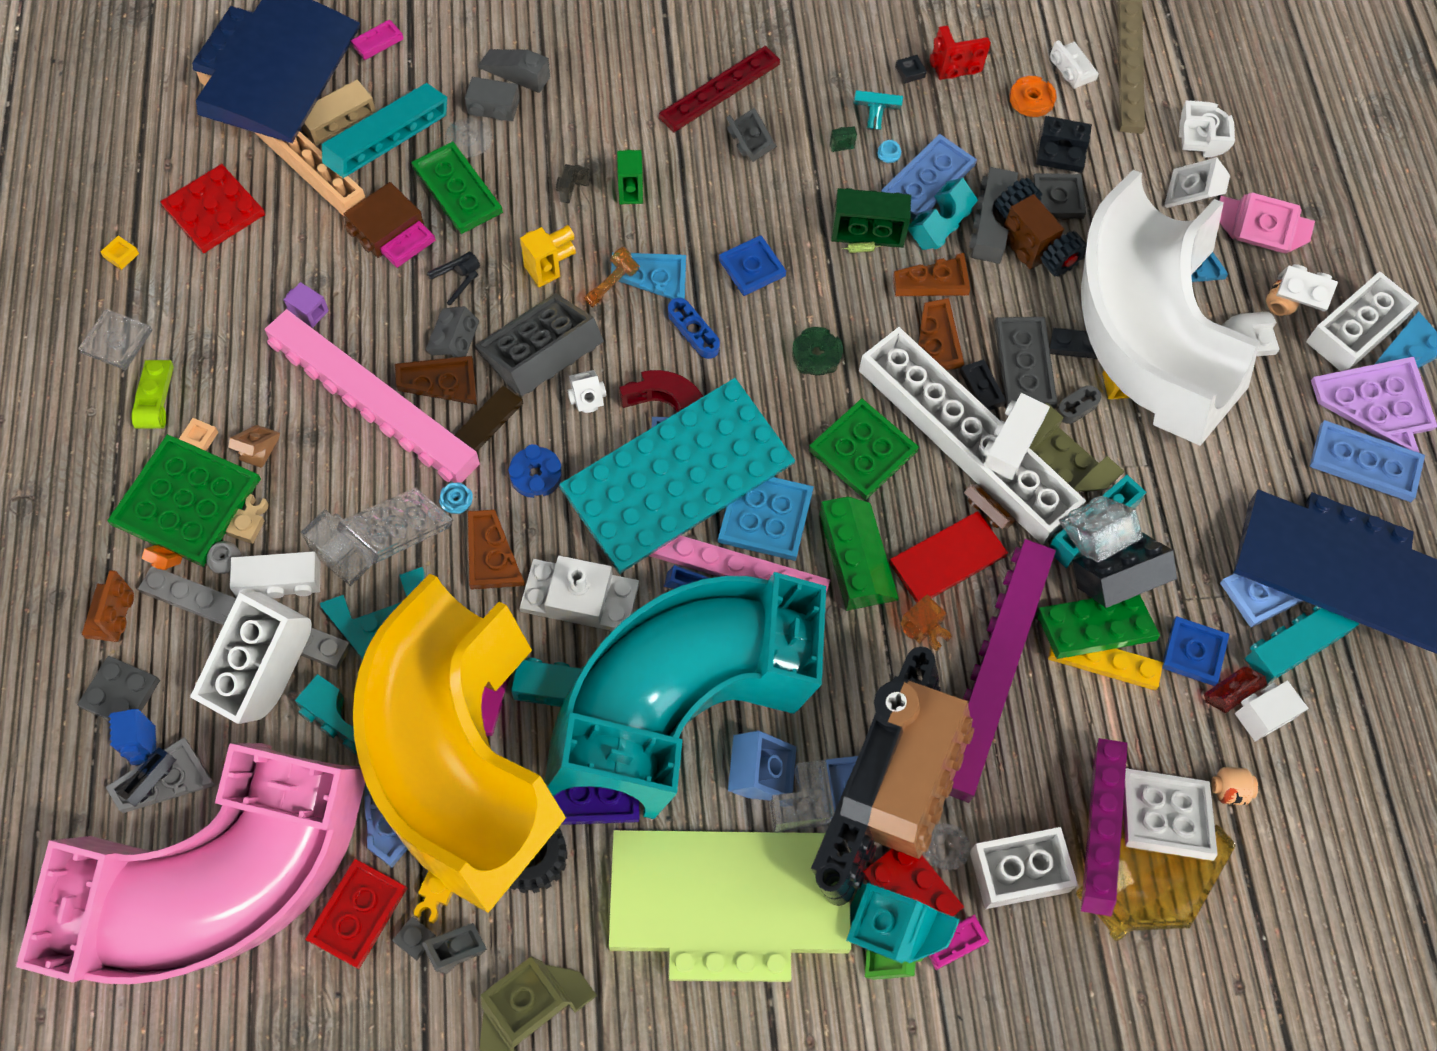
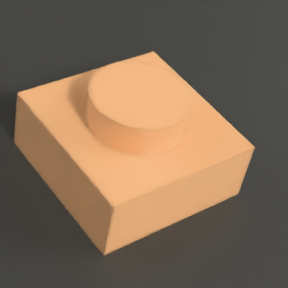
(199, 434)

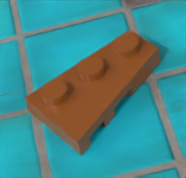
(940, 335)

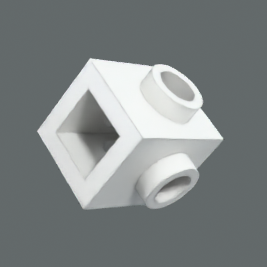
(586, 391)

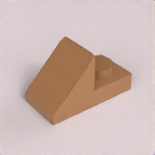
(254, 444)

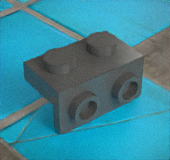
(752, 135)
(453, 332)

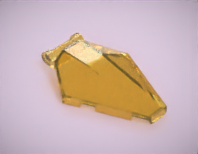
(1162, 888)

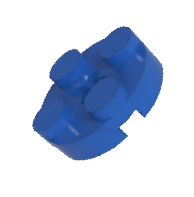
(535, 457)

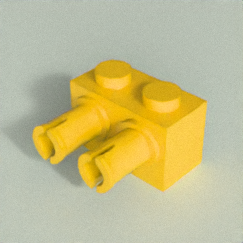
(544, 251)

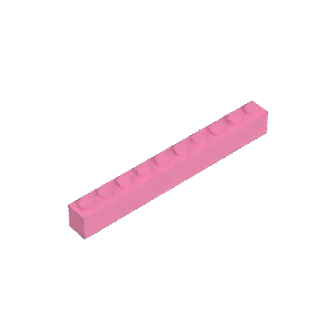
(372, 397)

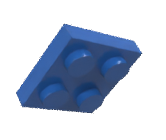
(752, 265)
(1195, 651)

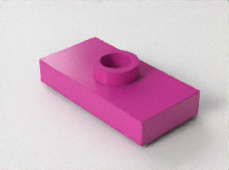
(377, 39)
(407, 244)
(966, 939)

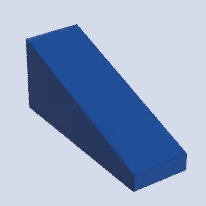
(679, 576)

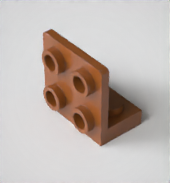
(109, 609)

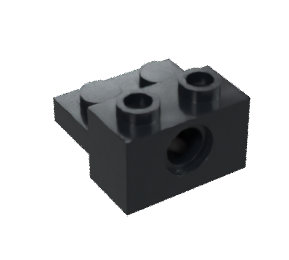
(1063, 144)

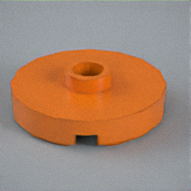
(1032, 96)

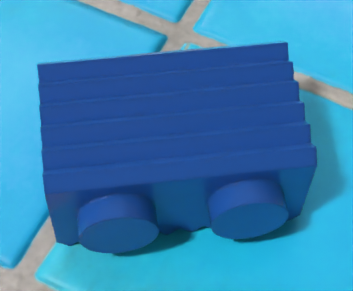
(132, 735)

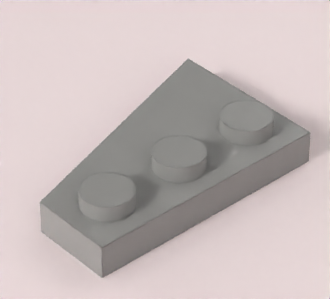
(185, 777)

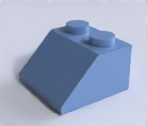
(761, 766)

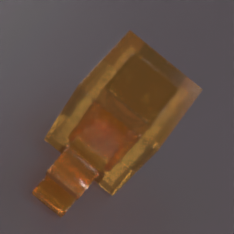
(925, 620)

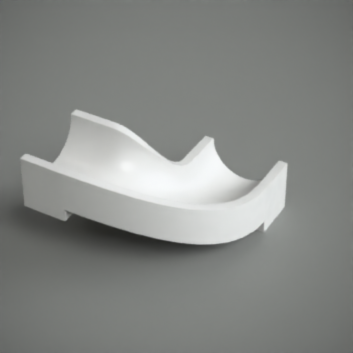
(1146, 314)

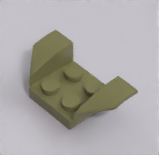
(1070, 459)
(527, 1001)

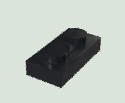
(1071, 343)
(982, 384)
(142, 782)

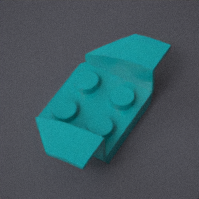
(898, 925)

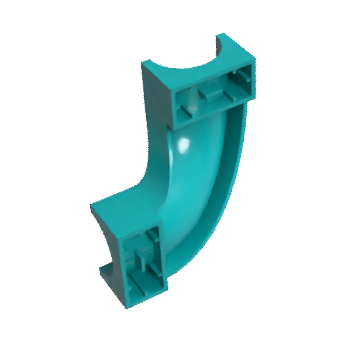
(673, 662)

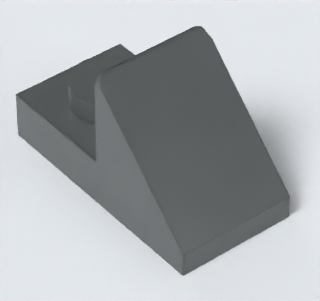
(454, 948)

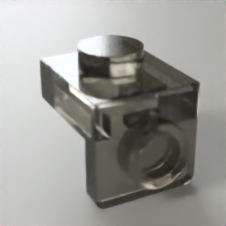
(571, 176)

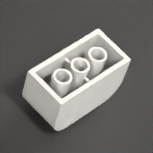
(252, 658)

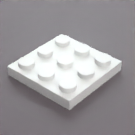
(1169, 814)

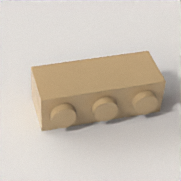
(338, 112)

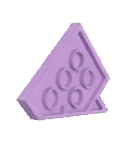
(1381, 399)

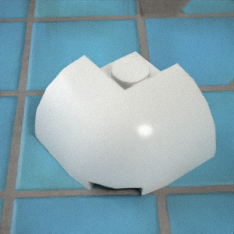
(1206, 128)
(1257, 326)

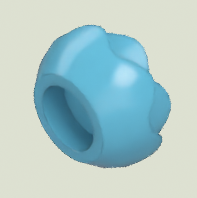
(453, 491)

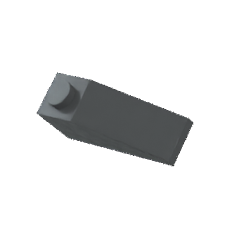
(518, 66)

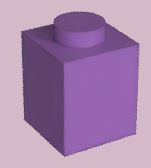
(306, 304)

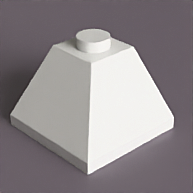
(1197, 182)

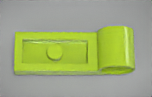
(151, 395)

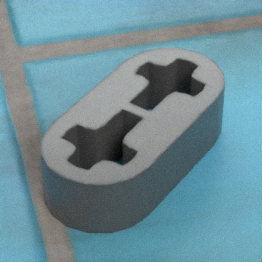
(1081, 408)

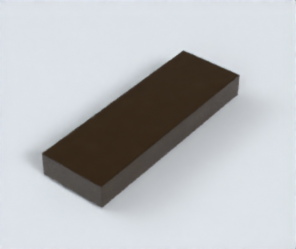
(489, 418)

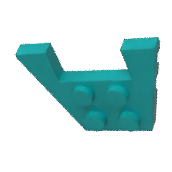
(361, 630)

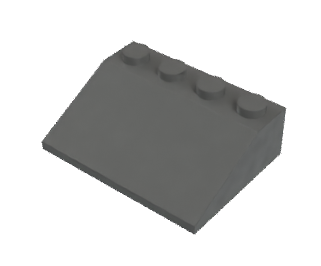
(540, 343)

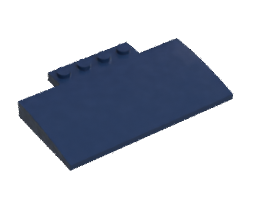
(271, 64)
(1342, 564)

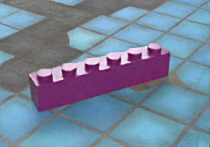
(1104, 828)

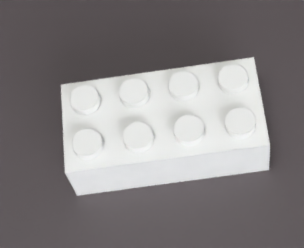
(1362, 322)

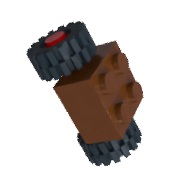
(1035, 231)

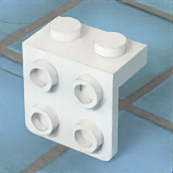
(1306, 287)

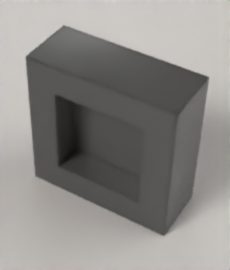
(412, 936)

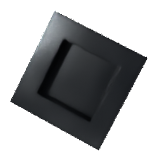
(910, 69)

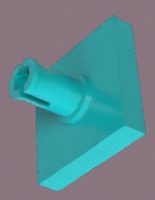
(877, 103)

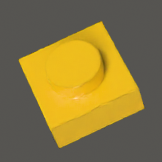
(119, 252)

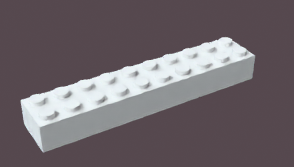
(963, 429)

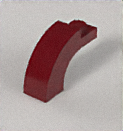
(660, 386)

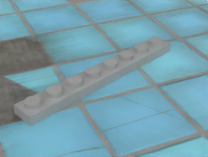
(217, 606)

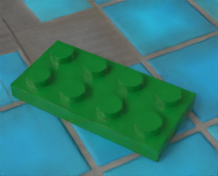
(457, 187)
(1090, 627)

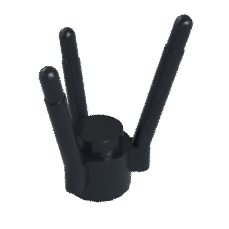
(464, 265)

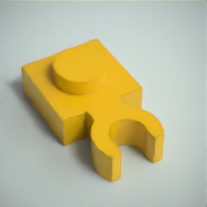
(434, 893)

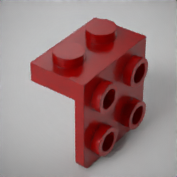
(957, 58)

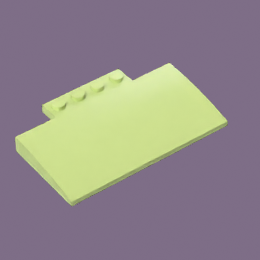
(722, 902)

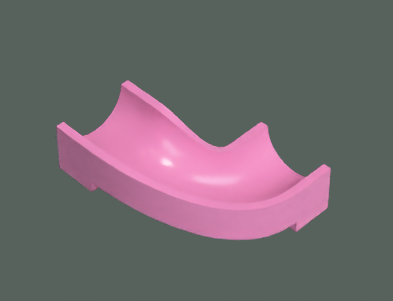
(167, 912)

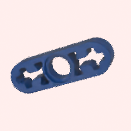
(693, 317)

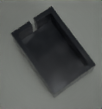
(1127, 572)

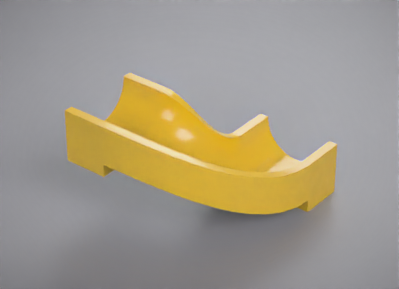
(427, 750)

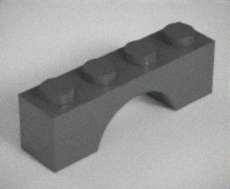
(990, 236)

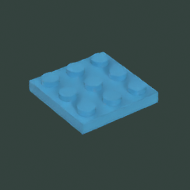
(768, 519)

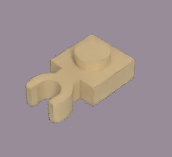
(247, 523)

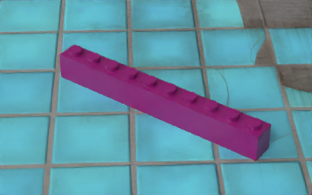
(1001, 658)

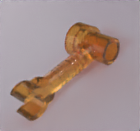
(625, 264)

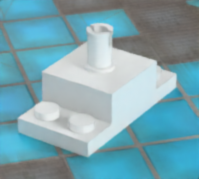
(579, 593)

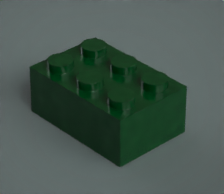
(871, 217)

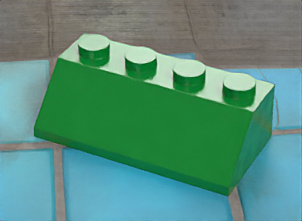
(857, 553)

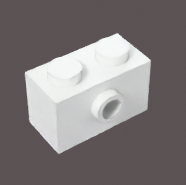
(1270, 710)

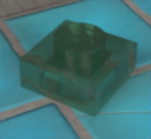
(843, 139)

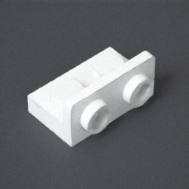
(1073, 64)

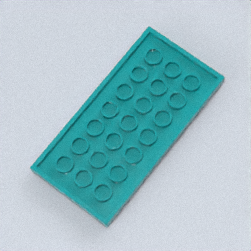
(676, 475)

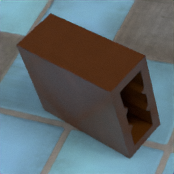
(381, 218)

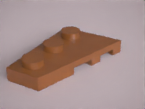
(938, 279)
(490, 554)

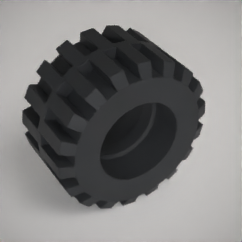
(548, 869)

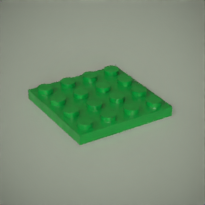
(184, 499)

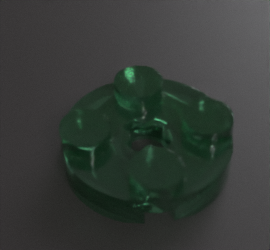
(817, 364)

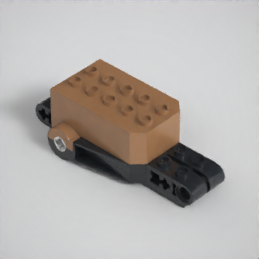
(897, 778)

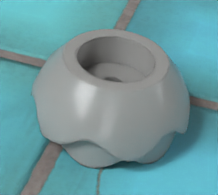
(214, 559)

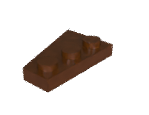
(439, 378)

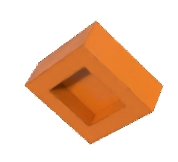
(161, 557)

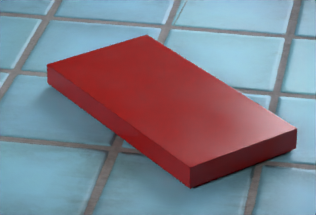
(948, 557)

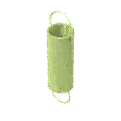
(861, 247)

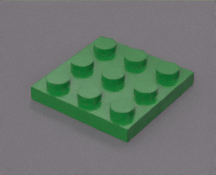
(863, 448)

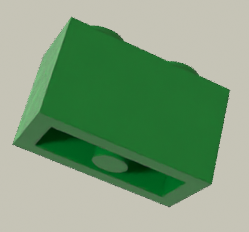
(630, 176)

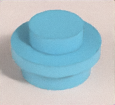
(889, 151)

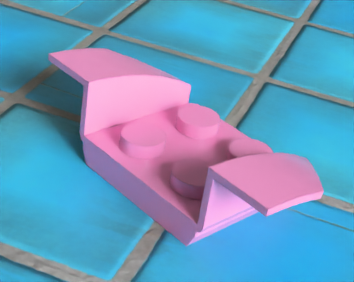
(1266, 222)

